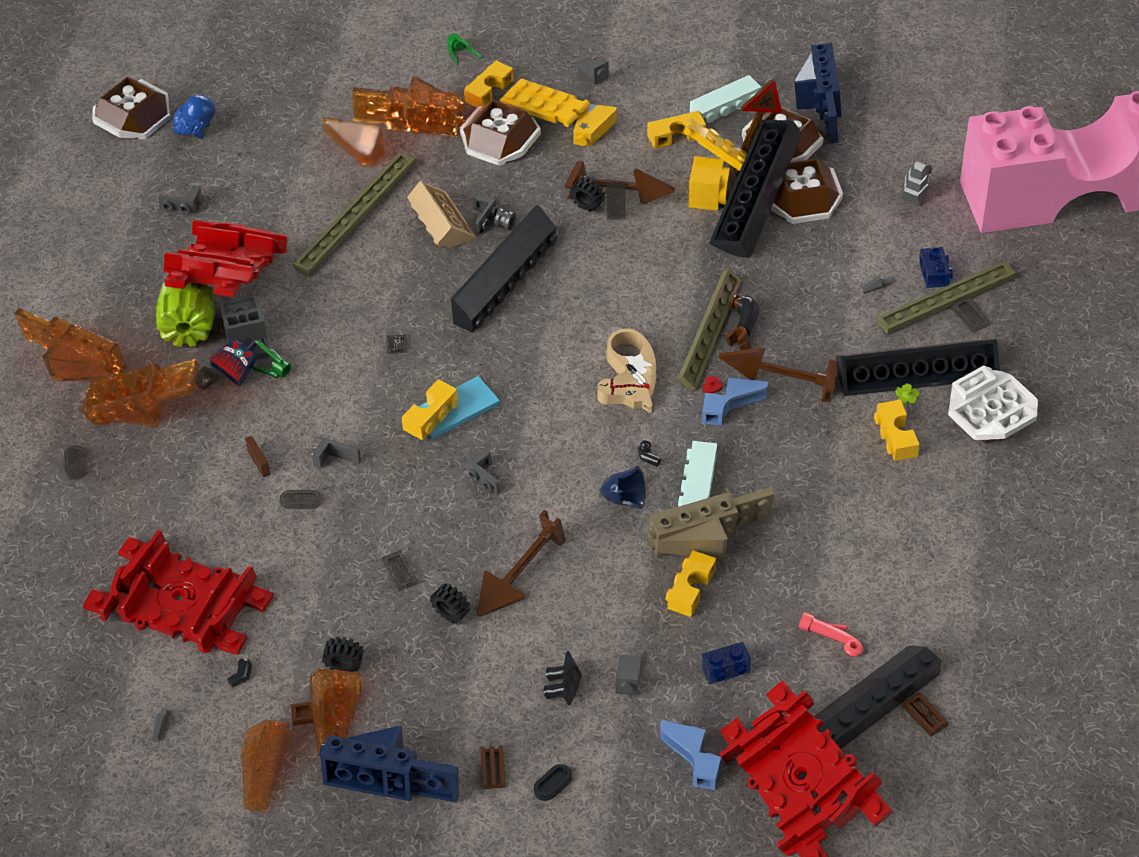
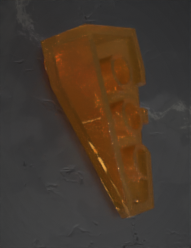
(360, 140)
(333, 702)
(261, 762)

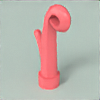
(832, 631)

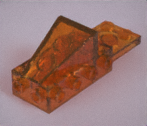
(411, 108)
(71, 350)
(138, 393)

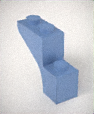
(738, 394)
(689, 743)

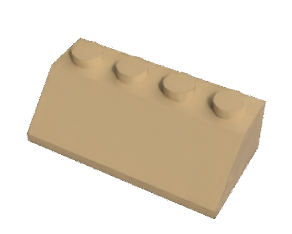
(440, 215)

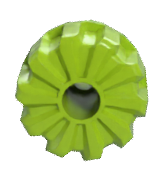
(185, 313)

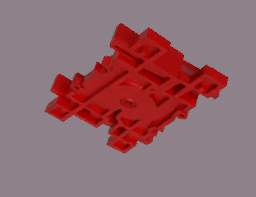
(220, 256)
(208, 600)
(782, 748)

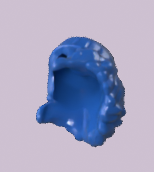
(194, 116)

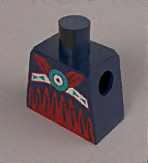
(235, 360)

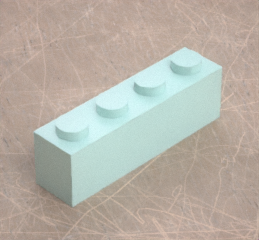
(725, 99)
(698, 472)

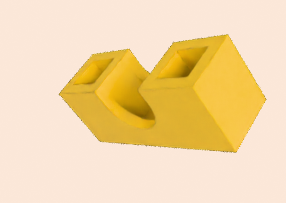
(480, 91)
(661, 131)
(422, 421)
(899, 443)
(695, 569)

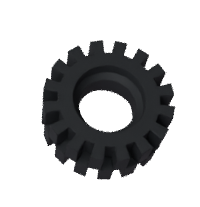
(587, 193)
(450, 603)
(342, 654)

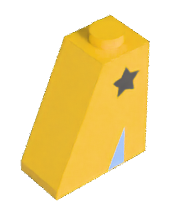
(593, 124)

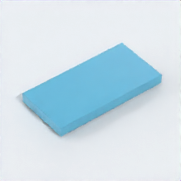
(473, 401)

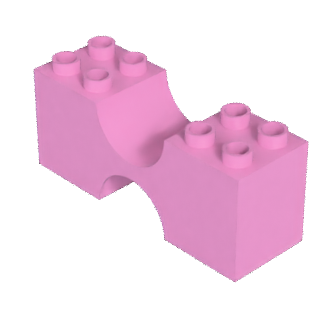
(1026, 171)

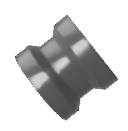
(505, 219)

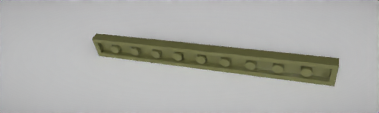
(354, 214)

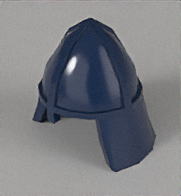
(629, 485)

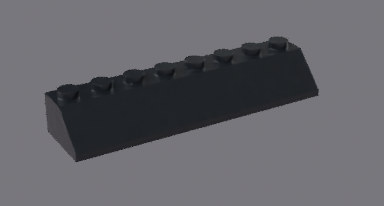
(756, 187)
(503, 270)
(914, 365)
(879, 693)

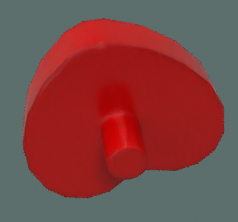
(712, 385)

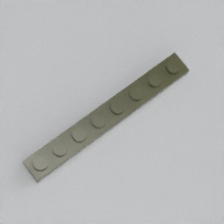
(945, 297)
(709, 330)

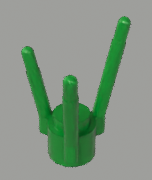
(457, 43)
(278, 365)

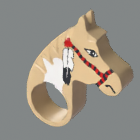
(635, 376)

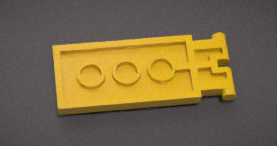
(545, 102)
(710, 140)

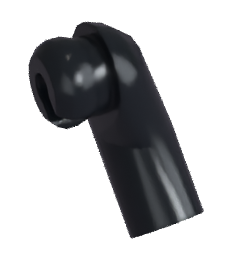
(646, 454)
(243, 672)

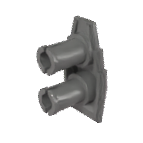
(916, 184)

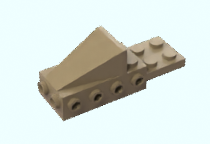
(688, 529)

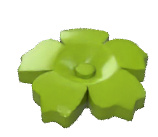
(906, 394)

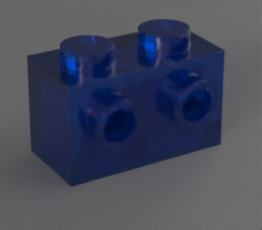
(935, 267)
(726, 663)

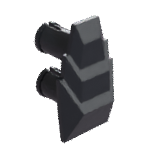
(571, 678)

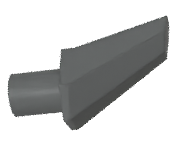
(876, 283)
(159, 724)

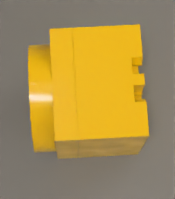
(708, 183)

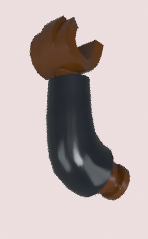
(748, 312)

